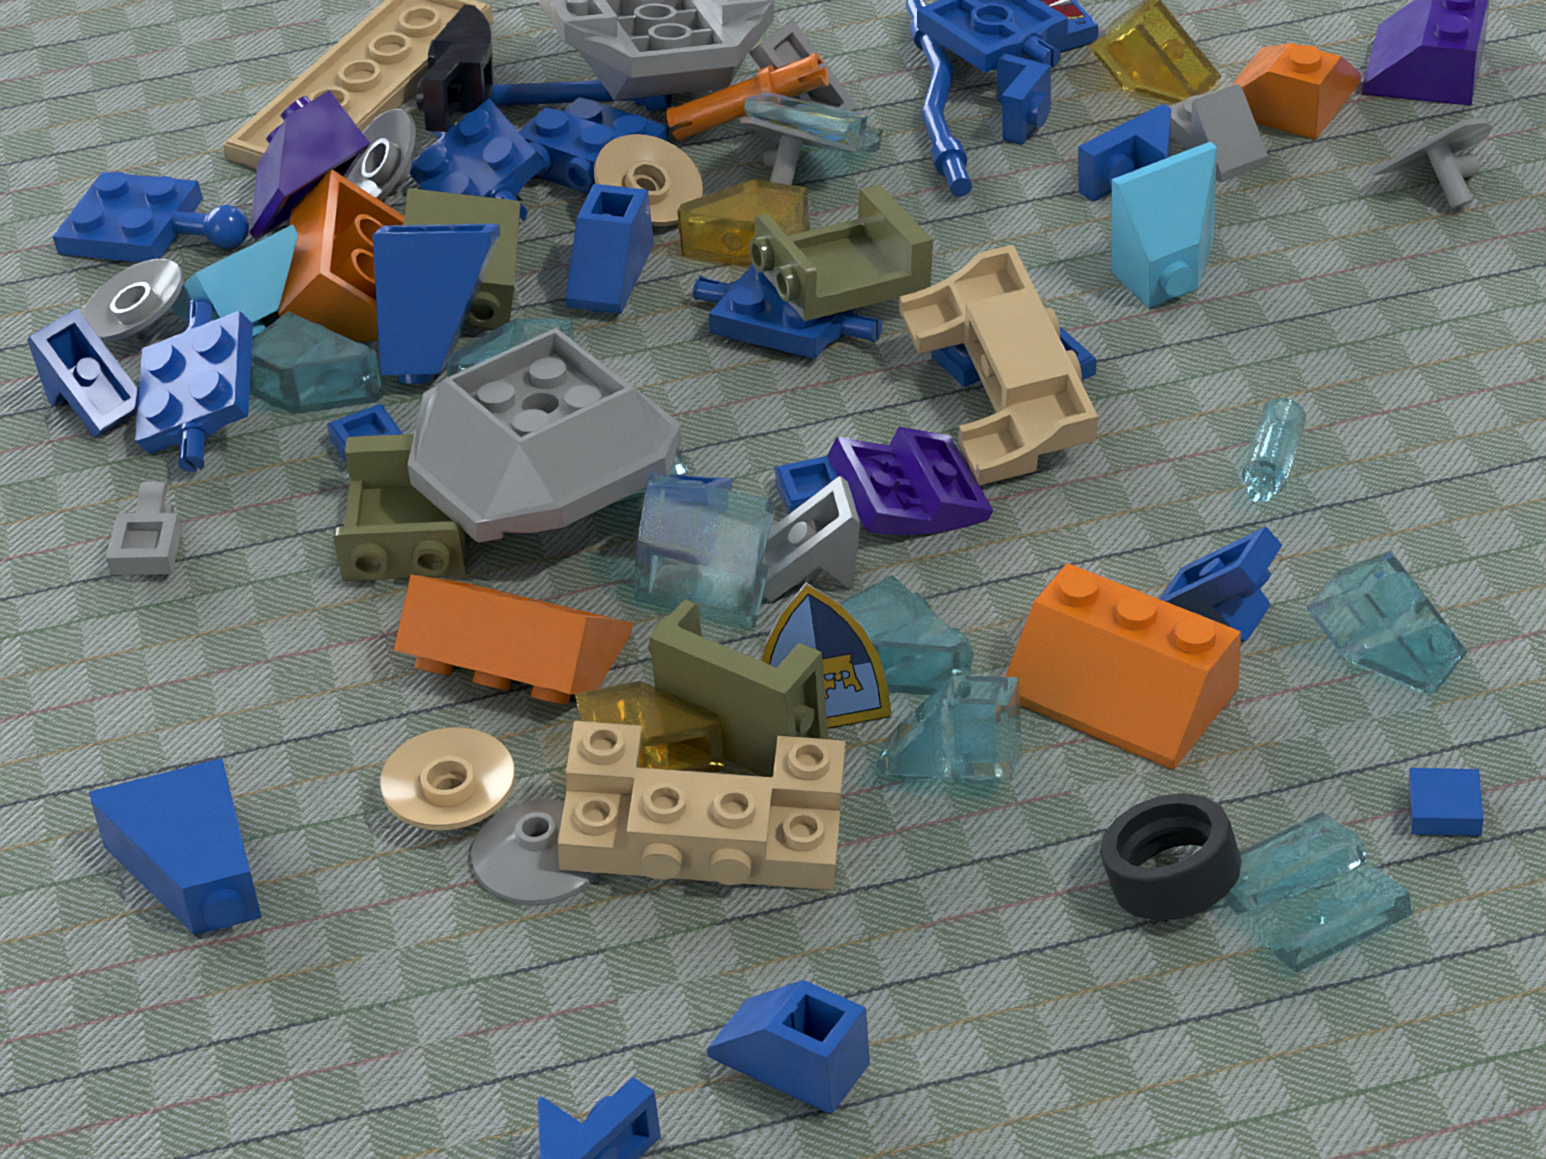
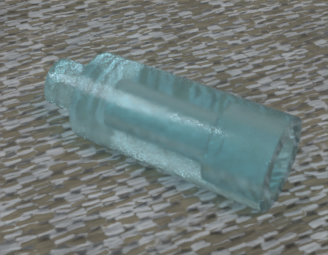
(1273, 448)

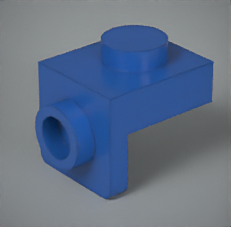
(1024, 96)

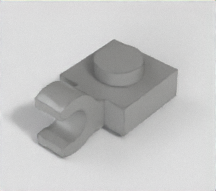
(148, 538)

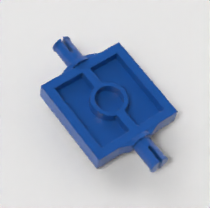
(989, 28)
(478, 158)
(757, 315)
(194, 383)

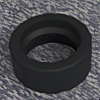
(1180, 887)

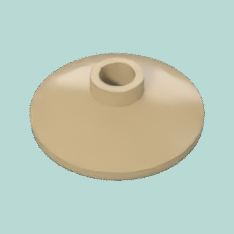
(654, 166)
(447, 778)

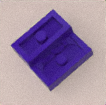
(910, 484)

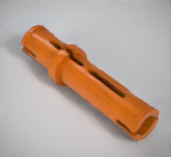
(729, 102)

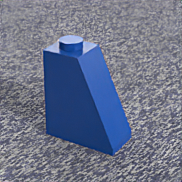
(426, 292)
(182, 844)

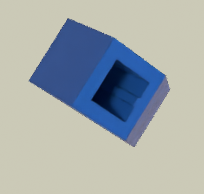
(609, 248)
(798, 1043)

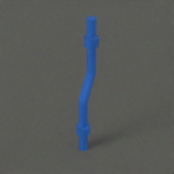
(946, 151)

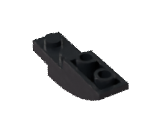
(459, 70)

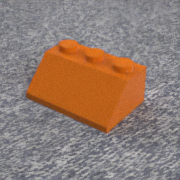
(334, 258)
(507, 638)
(1124, 665)

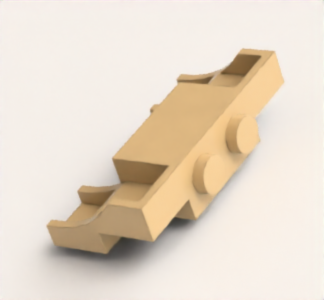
(1017, 357)
(701, 822)

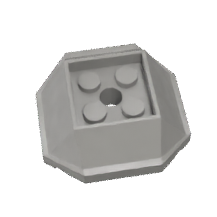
(661, 44)
(536, 440)

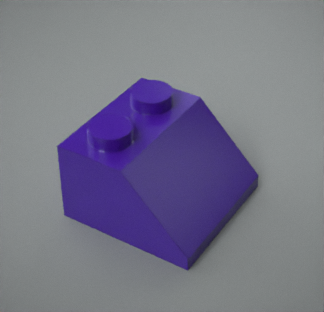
(1429, 52)
(299, 154)

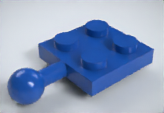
(140, 217)

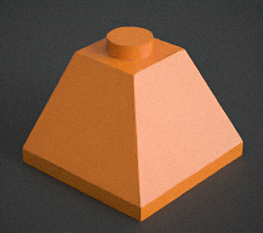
(1297, 87)

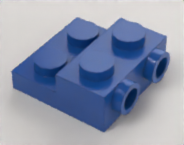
(574, 137)

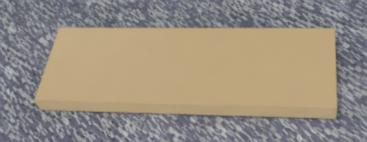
(365, 71)

